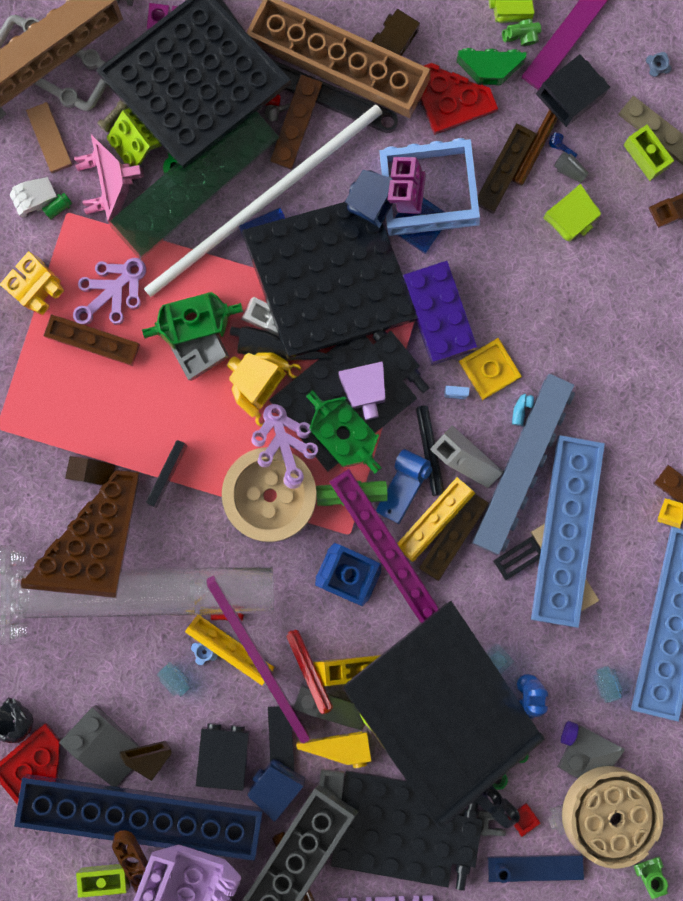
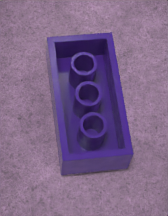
(440, 313)

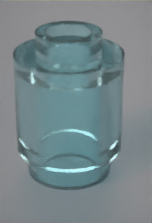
(174, 680)
(608, 684)

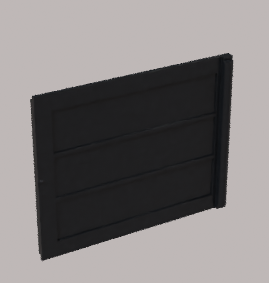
(443, 714)

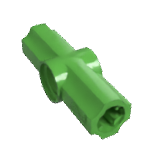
(374, 491)

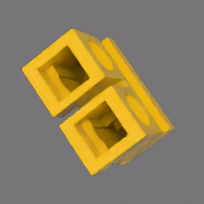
(36, 286)

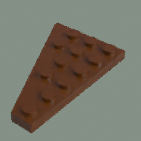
(94, 545)

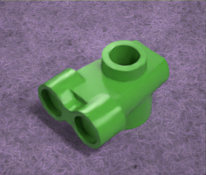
(525, 31)
(649, 871)

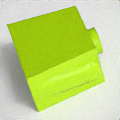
(512, 10)
(573, 214)

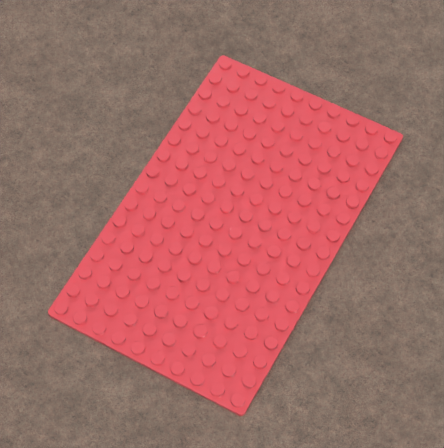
(142, 409)

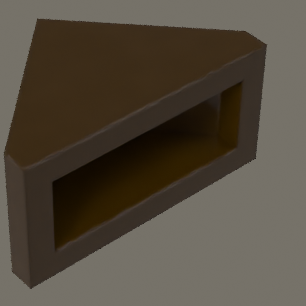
(89, 470)
(147, 759)

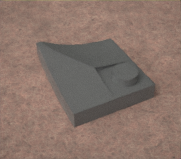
(200, 355)
(589, 753)

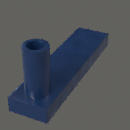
(535, 868)

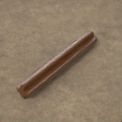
(535, 148)

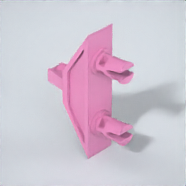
(113, 180)

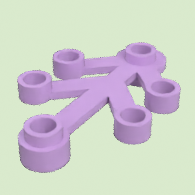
(113, 289)
(283, 441)

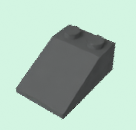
(97, 745)

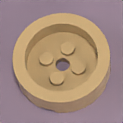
(261, 519)
(594, 801)

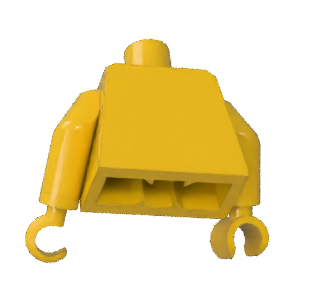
(256, 379)

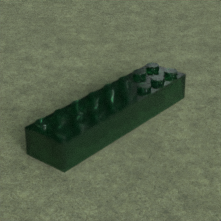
(185, 191)

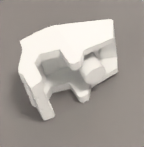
(32, 195)

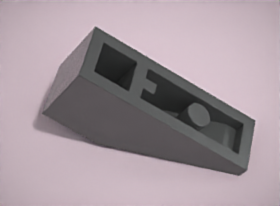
(342, 713)

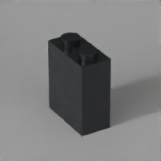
(573, 90)
(222, 757)

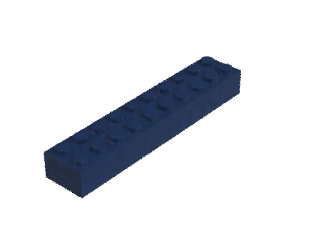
(151, 816)

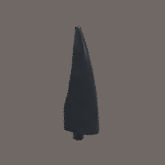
(257, 340)

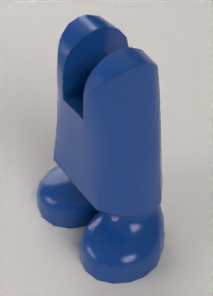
(533, 695)

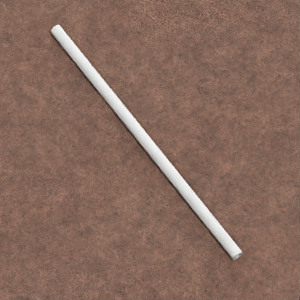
(263, 200)

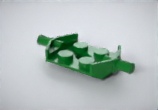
(210, 319)
(337, 414)

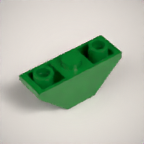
(490, 66)

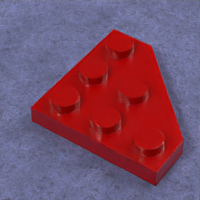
(454, 100)
(34, 756)

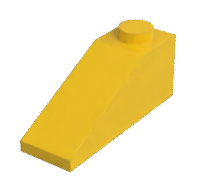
(341, 670)
(344, 748)

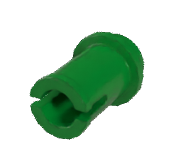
(57, 206)

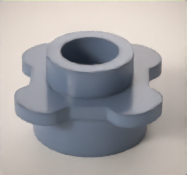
(661, 58)

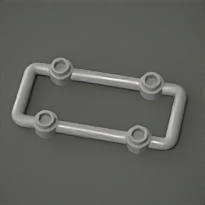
(67, 95)

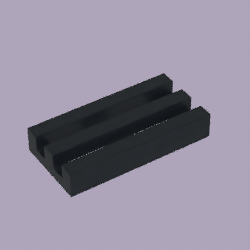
(502, 568)

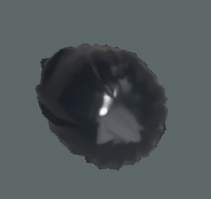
(23, 719)

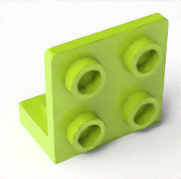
(131, 139)

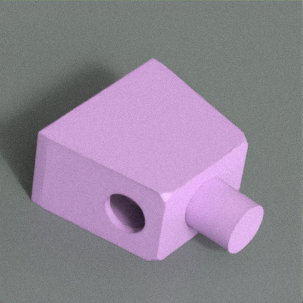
(364, 387)

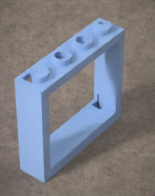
(436, 221)

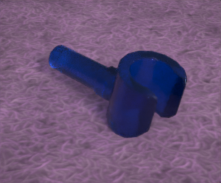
(556, 142)

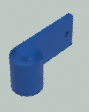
(410, 475)

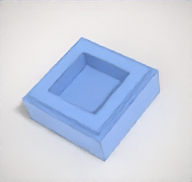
(456, 392)

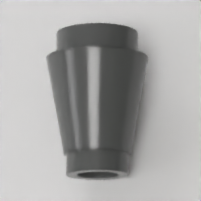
(570, 167)

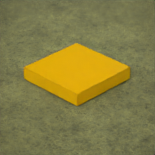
(490, 369)

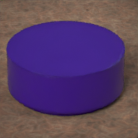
(569, 733)

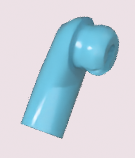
(519, 409)

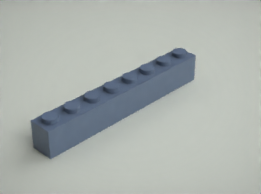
(523, 463)

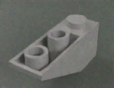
(465, 457)

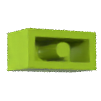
(648, 152)
(101, 880)

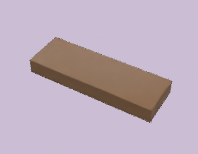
(49, 137)

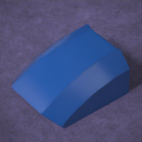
(348, 574)

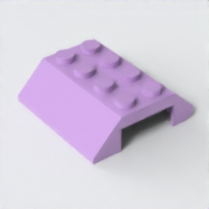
(187, 876)

